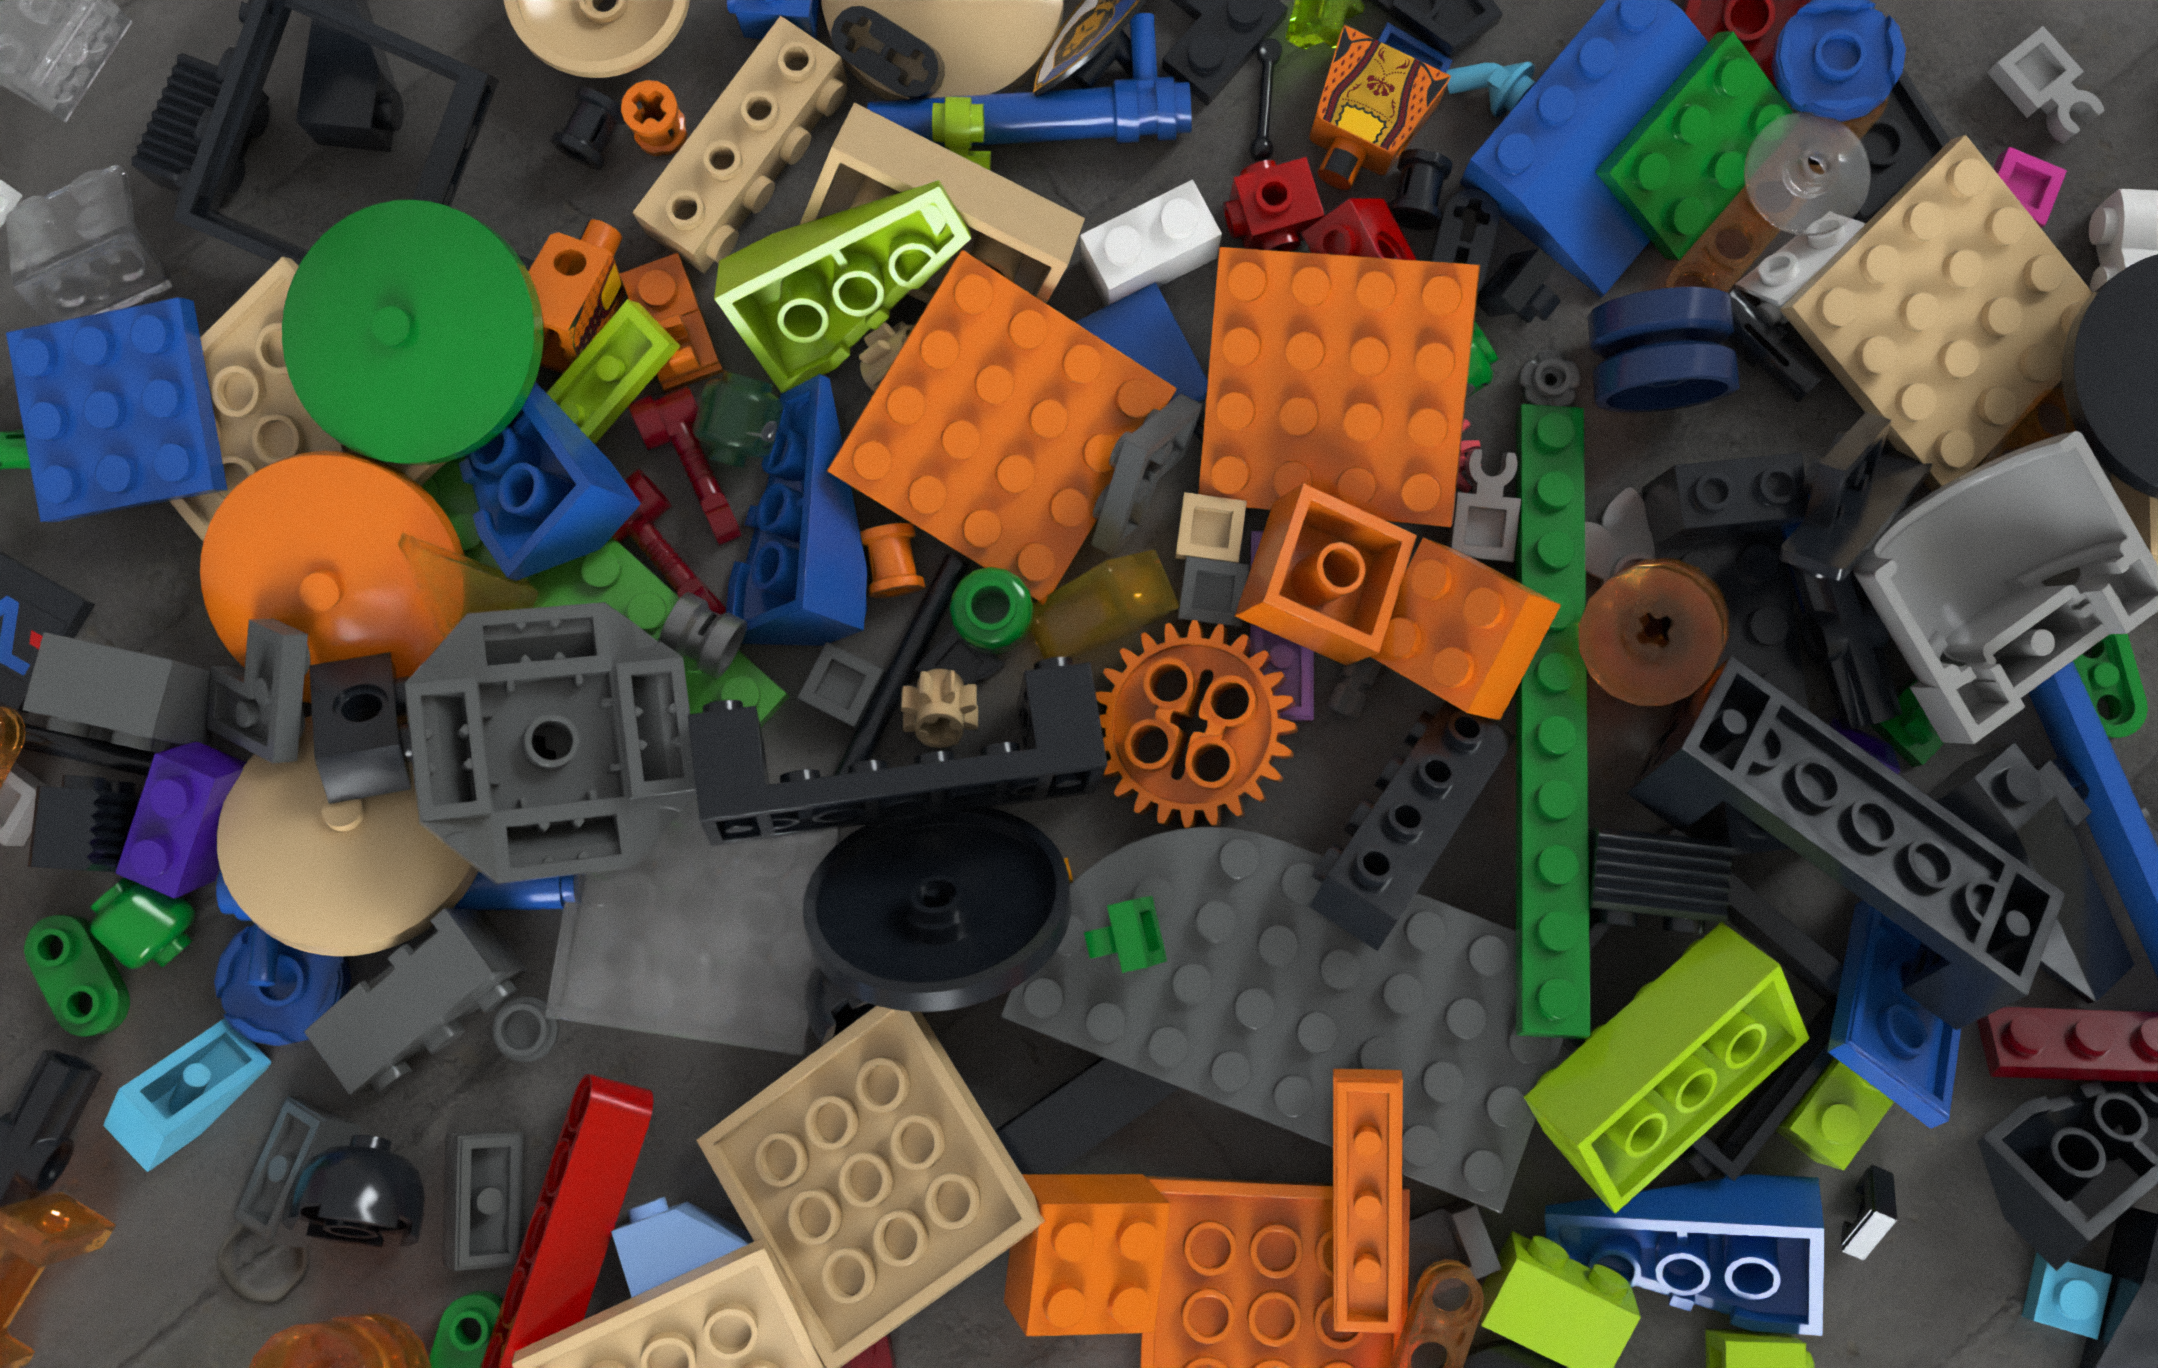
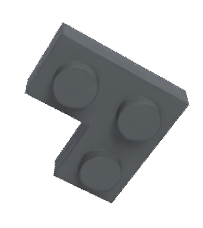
(1138, 464)
(264, 702)

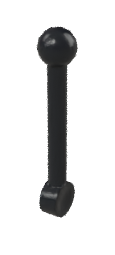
(1268, 54)

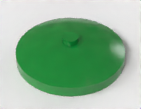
(412, 332)

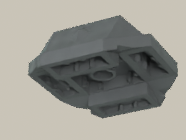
(561, 668)

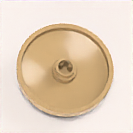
(981, 42)
(332, 873)

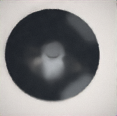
(2114, 375)
(937, 909)

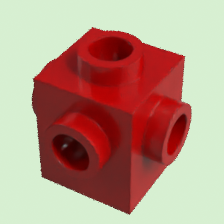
(1273, 205)

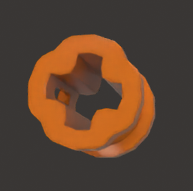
(661, 104)
(891, 560)

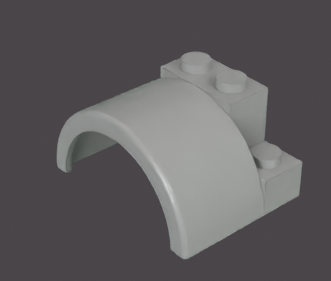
(1967, 571)

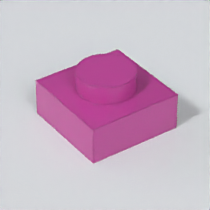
(2031, 181)

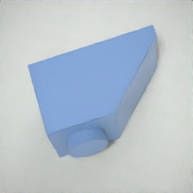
(671, 1241)

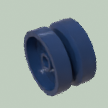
(1663, 350)

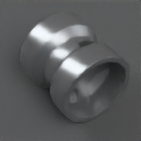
(703, 634)

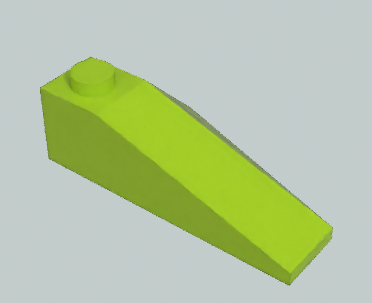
(829, 281)

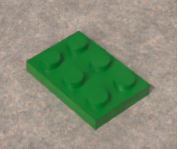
(1693, 145)

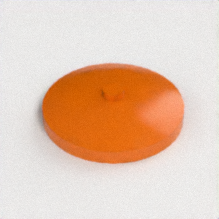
(322, 554)

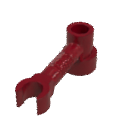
(672, 421)
(644, 533)

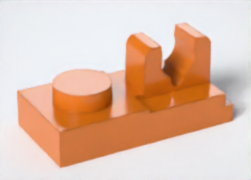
(671, 300)

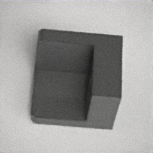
(1451, 1234)

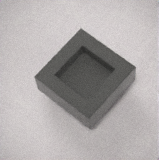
(1212, 592)
(841, 685)

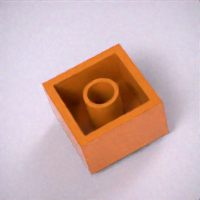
(1326, 575)
(1464, 629)
(1092, 1259)

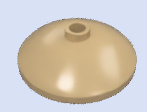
(593, 42)

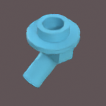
(1505, 83)

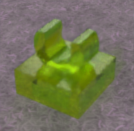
(1320, 21)

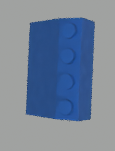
(1567, 125)

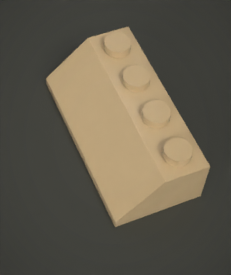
(1008, 224)

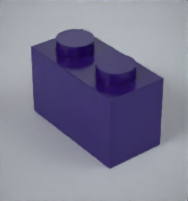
(177, 820)

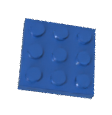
(116, 410)

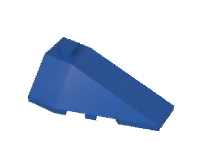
(544, 491)
(806, 550)
(1714, 1244)

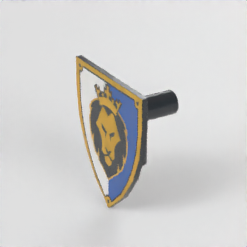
(1088, 44)

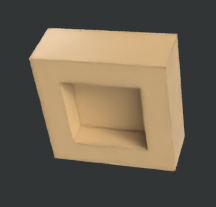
(1210, 528)

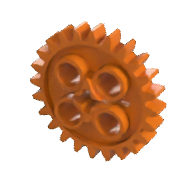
(1248, 740)

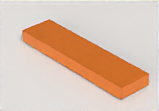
(1367, 1200)

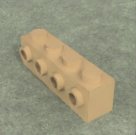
(743, 146)

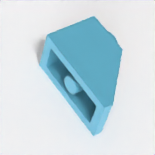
(183, 1094)

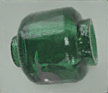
(737, 418)

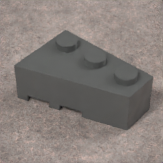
(417, 1001)

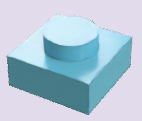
(2068, 1297)

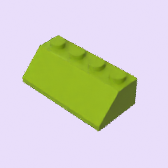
(1669, 1065)

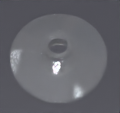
(1787, 188)

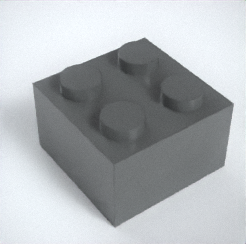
(118, 695)

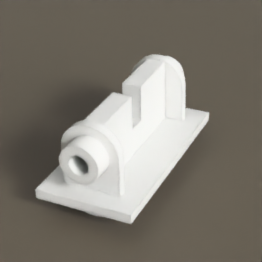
(1791, 267)

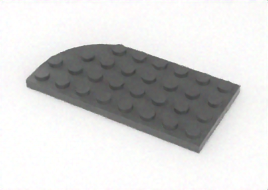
(1278, 996)

